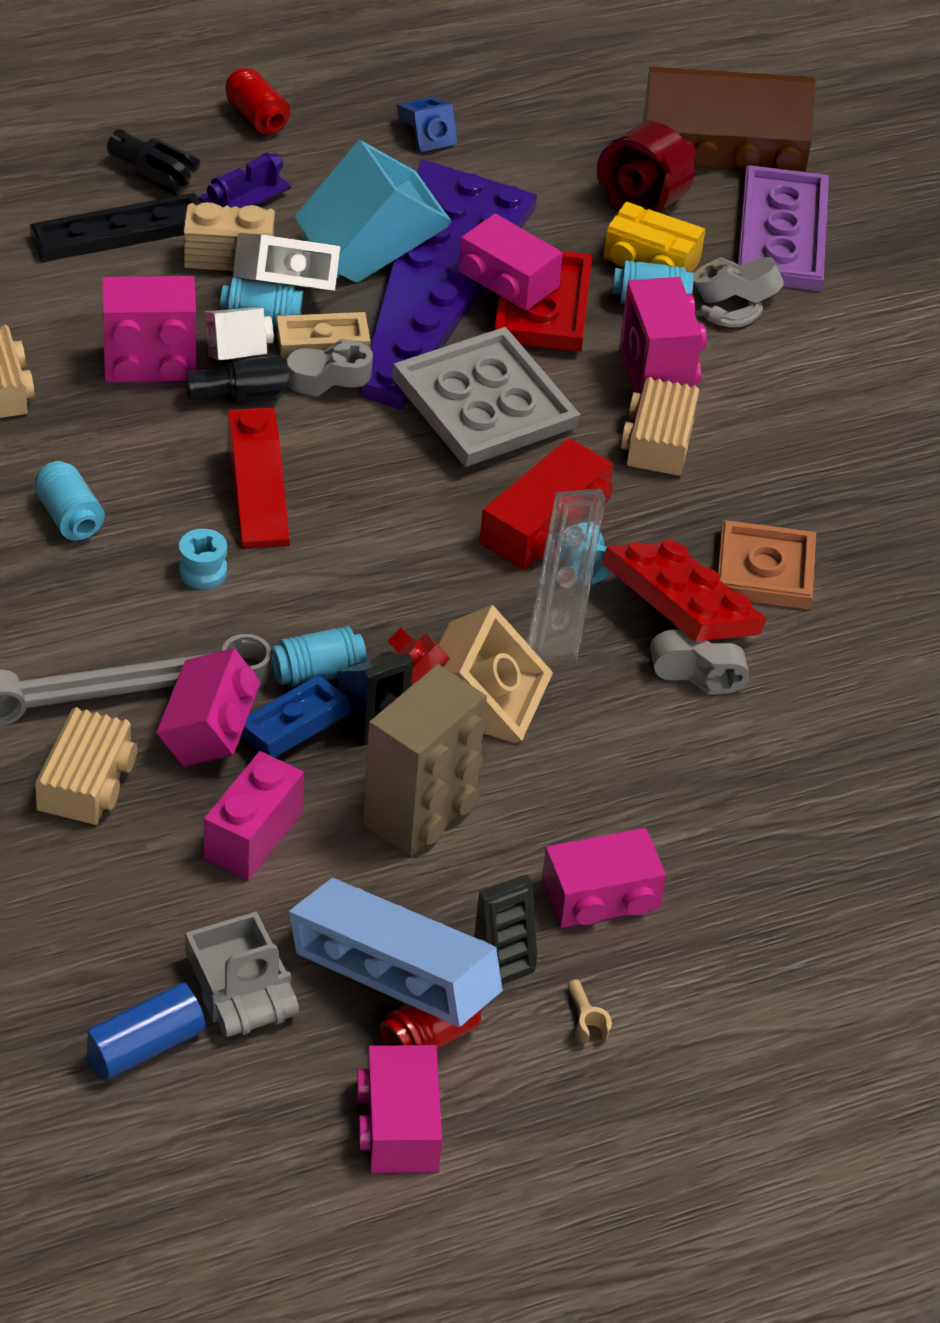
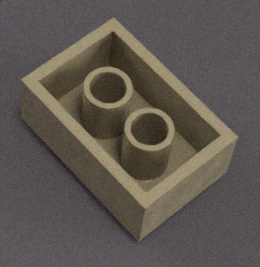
(424, 760)

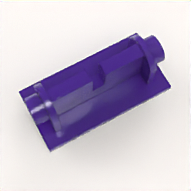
(249, 188)

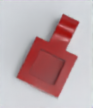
(424, 652)

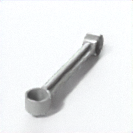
(114, 680)

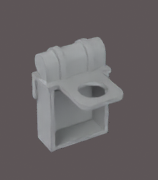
(240, 975)

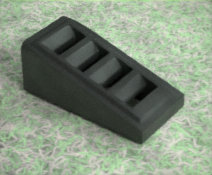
(510, 929)

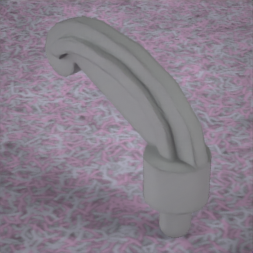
(735, 318)

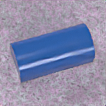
(144, 1031)

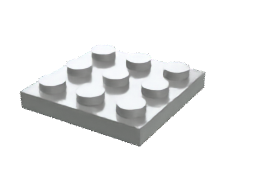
(485, 396)

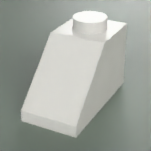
(238, 332)

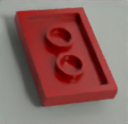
(558, 317)
(684, 590)

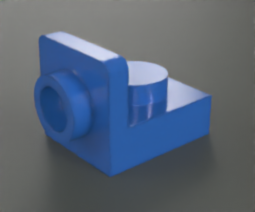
(431, 120)

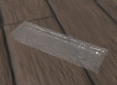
(566, 575)

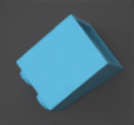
(371, 211)

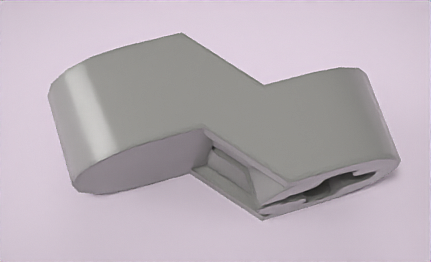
(751, 281)
(342, 364)
(711, 667)

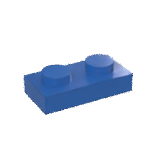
(295, 716)

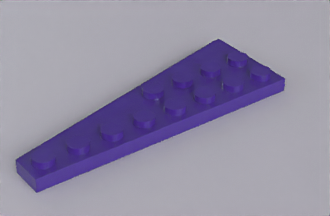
(425, 288)

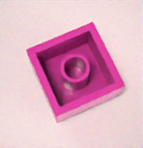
(149, 328)
(661, 333)

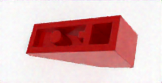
(257, 477)

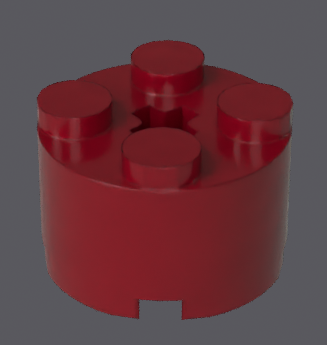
(647, 167)

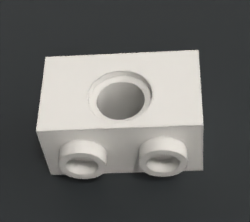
(286, 261)

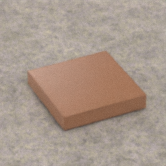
(768, 563)

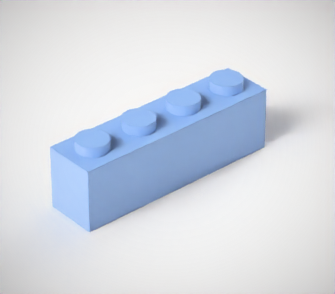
(396, 951)

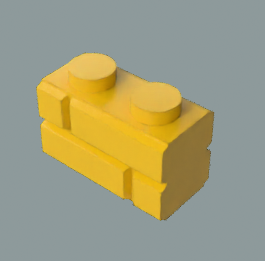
(652, 238)

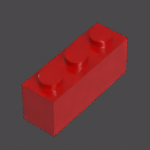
(520, 517)

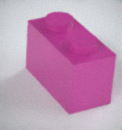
(510, 261)
(208, 707)
(253, 815)
(603, 877)
(402, 1109)

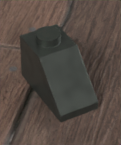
(373, 687)

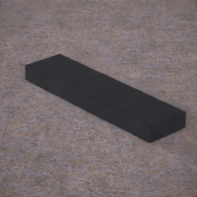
(111, 227)

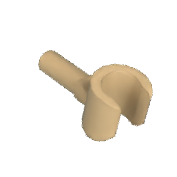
(587, 1014)

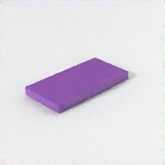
(787, 222)

